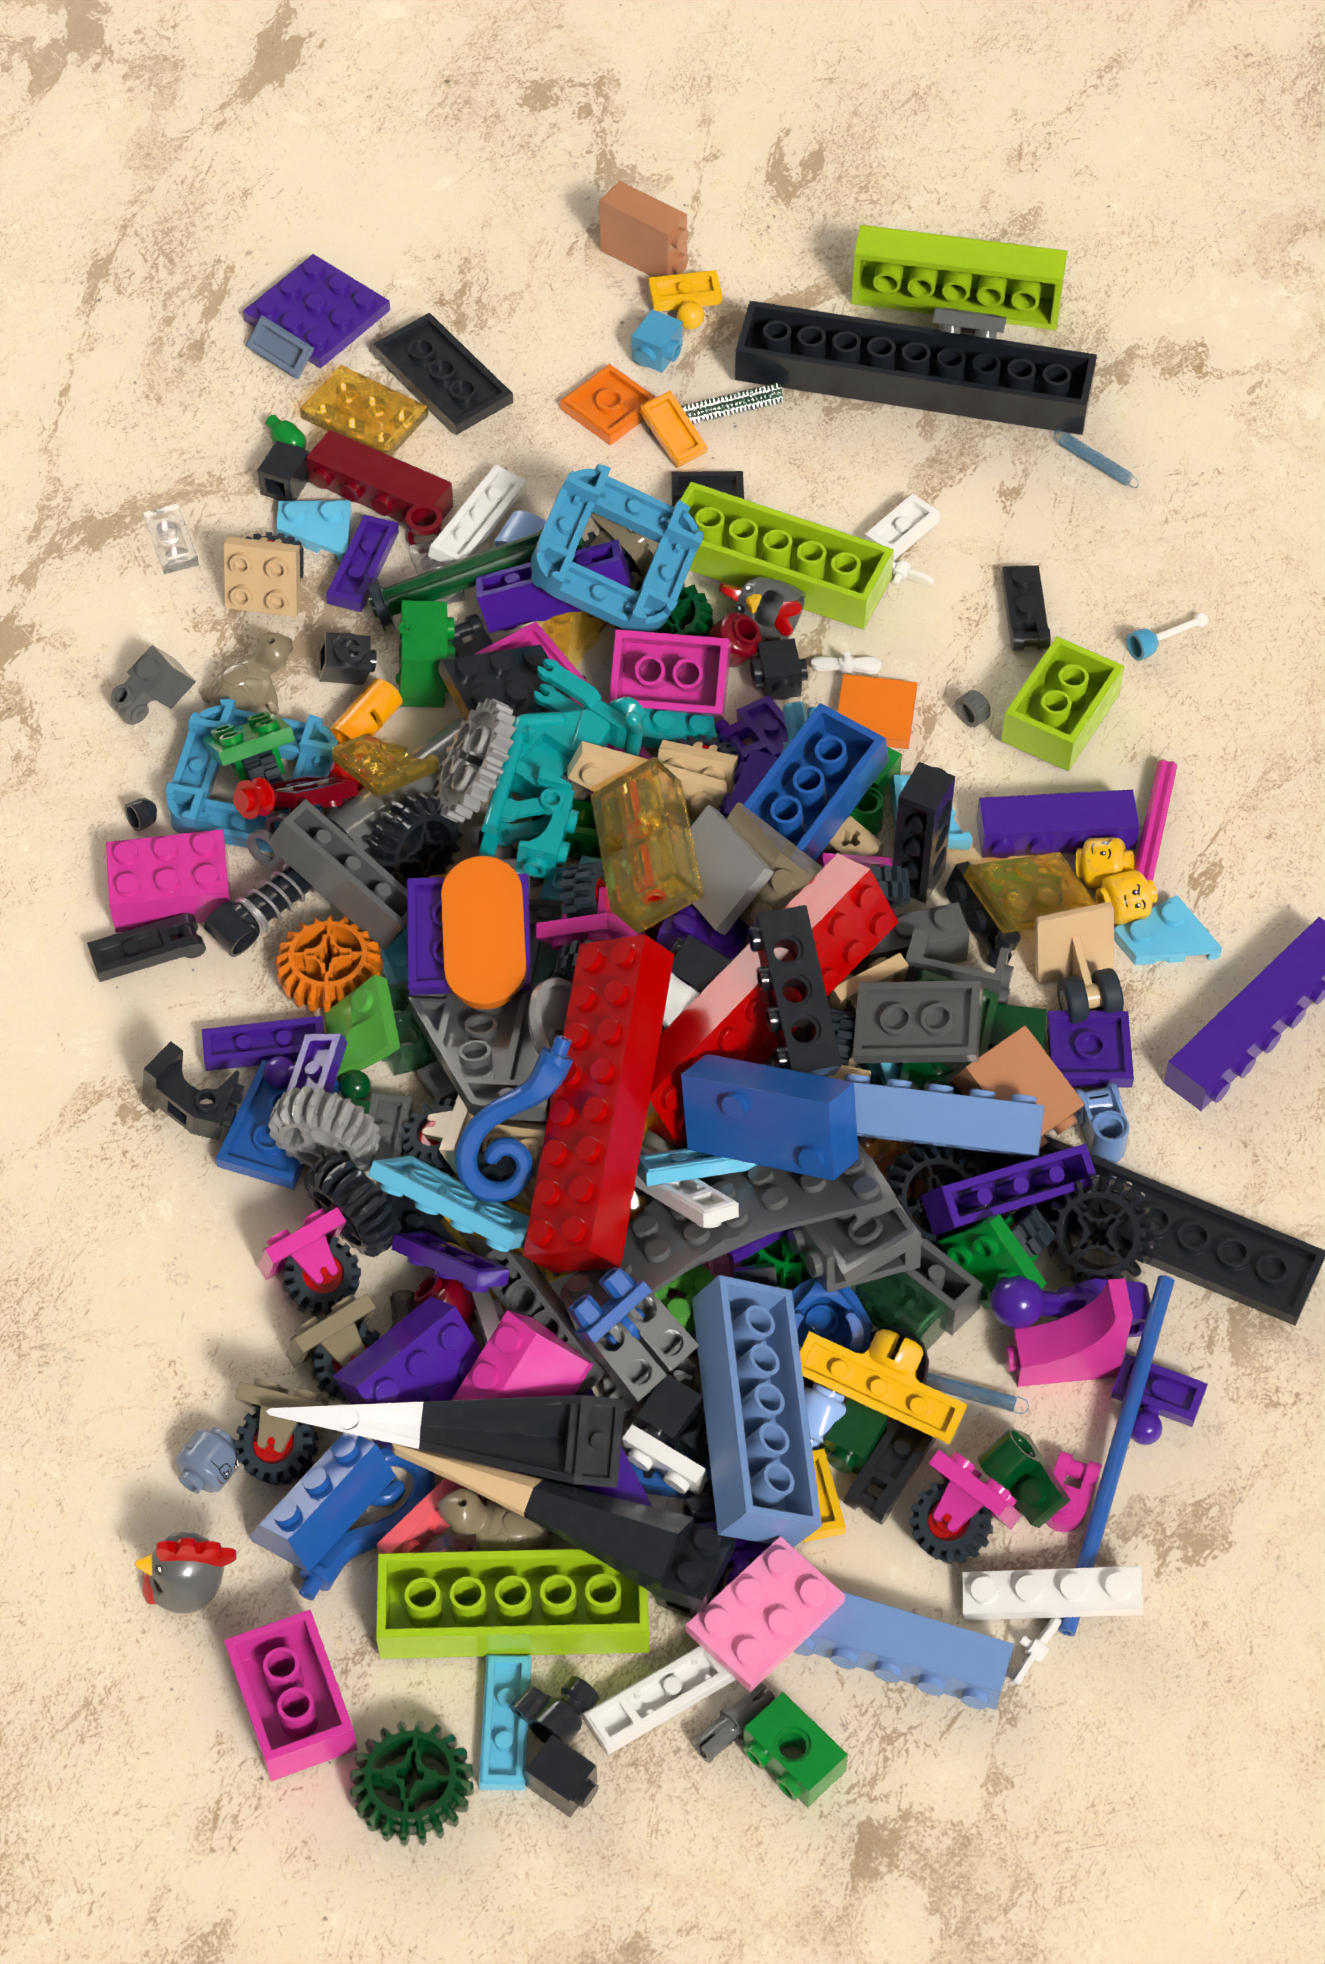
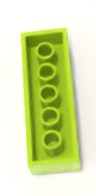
(968, 274)
(750, 541)
(506, 1605)

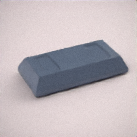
(280, 347)

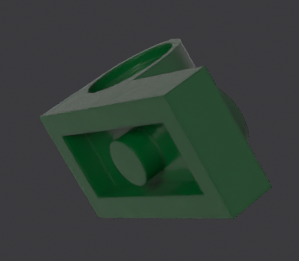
(1024, 1472)

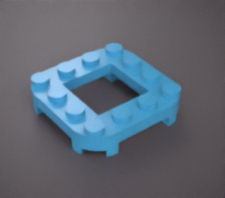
(667, 525)
(196, 773)

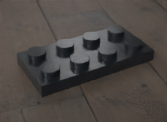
(443, 373)

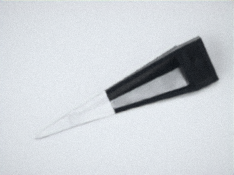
(547, 1436)

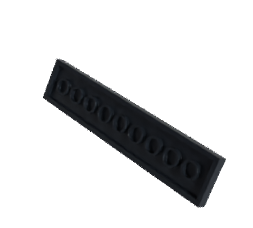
(1194, 1238)

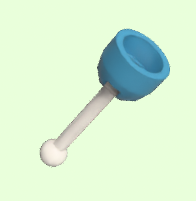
(1144, 643)

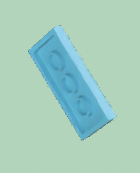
(443, 1194)

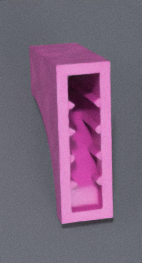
(1077, 1346)

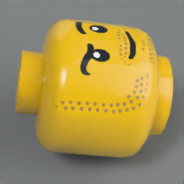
(1102, 859)
(1129, 895)

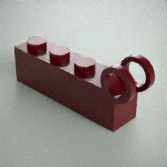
(381, 483)

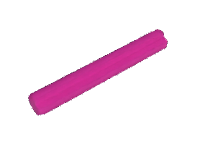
(1155, 818)

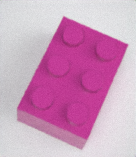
(671, 672)
(167, 877)
(291, 1695)

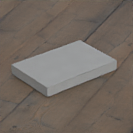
(728, 870)

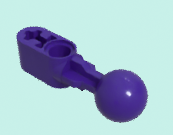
(1021, 1301)

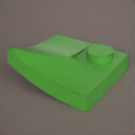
(366, 1024)

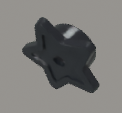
(694, 1441)

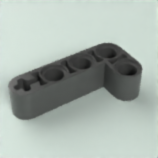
(546, 1309)

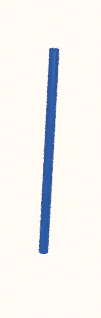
(1122, 1434)

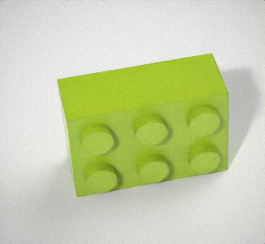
(1062, 703)

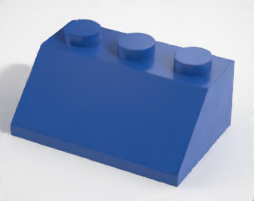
(325, 1502)

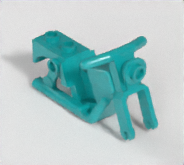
(540, 758)

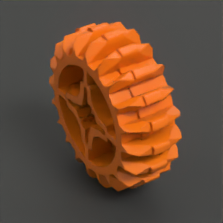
(307, 955)

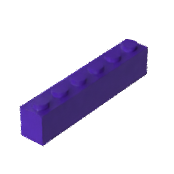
(1251, 1021)

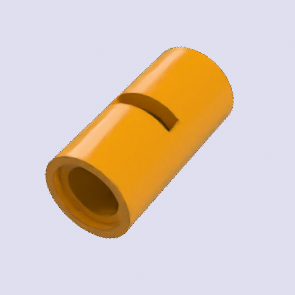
(368, 711)

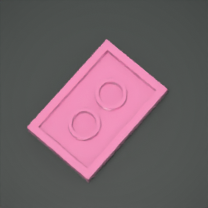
(765, 1613)

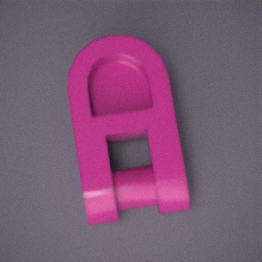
(1074, 1512)

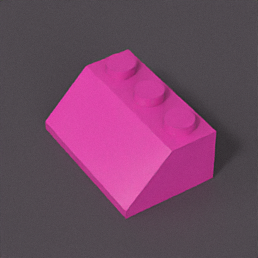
(524, 1362)

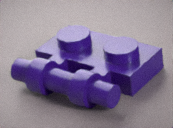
(760, 721)

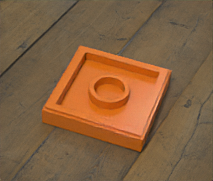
(607, 404)
(880, 706)

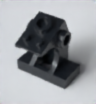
(168, 1090)

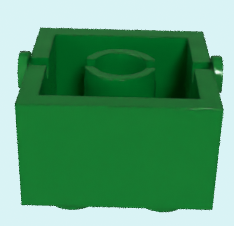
(422, 646)

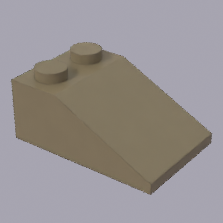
(790, 865)

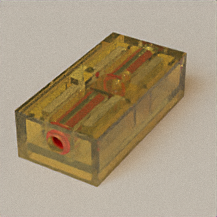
(646, 845)

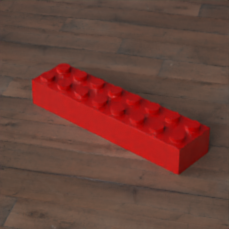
(729, 1015)
(600, 1107)

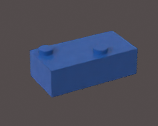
(819, 779)
(770, 1116)

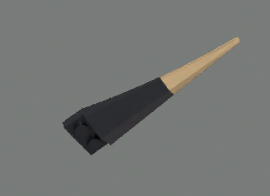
(641, 1542)

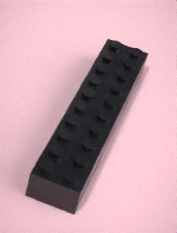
(915, 367)

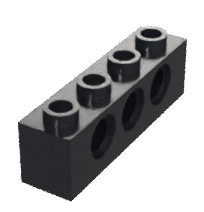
(924, 828)
(792, 930)

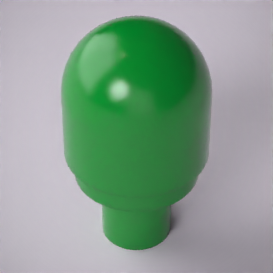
(285, 432)

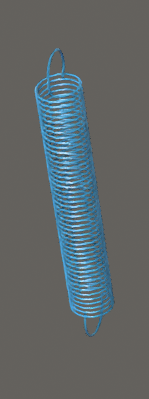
(1090, 449)
(976, 1387)

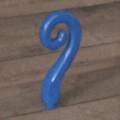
(543, 1081)
(365, 1537)

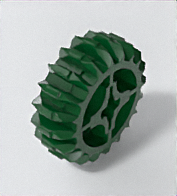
(377, 1775)

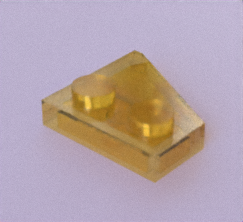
(574, 633)
(380, 764)

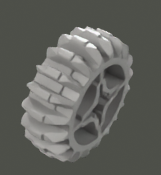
(322, 1123)

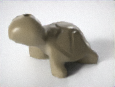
(249, 677)
(493, 1524)

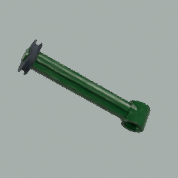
(450, 578)

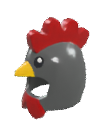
(770, 603)
(187, 1571)

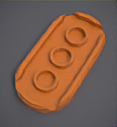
(483, 932)

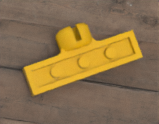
(883, 1382)

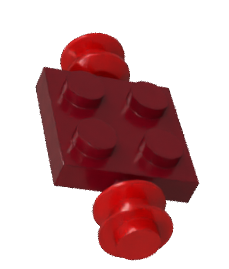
(262, 797)

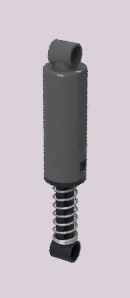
(240, 922)

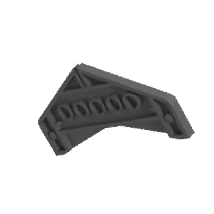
(490, 1048)
(770, 1200)

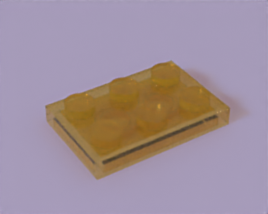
(364, 411)
(1026, 888)

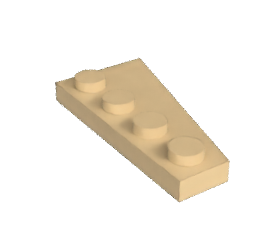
(598, 766)

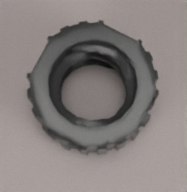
(972, 708)

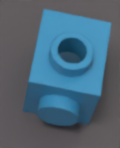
(657, 341)

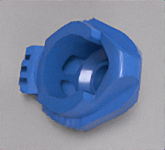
(831, 1315)

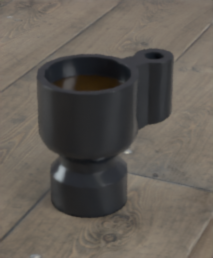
(556, 1715)

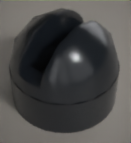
(141, 813)

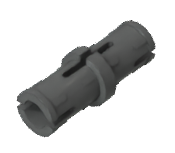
(731, 1723)

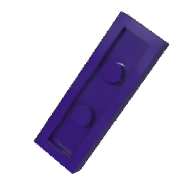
(362, 562)
(251, 1043)
(450, 1260)

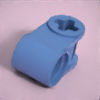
(1103, 1117)

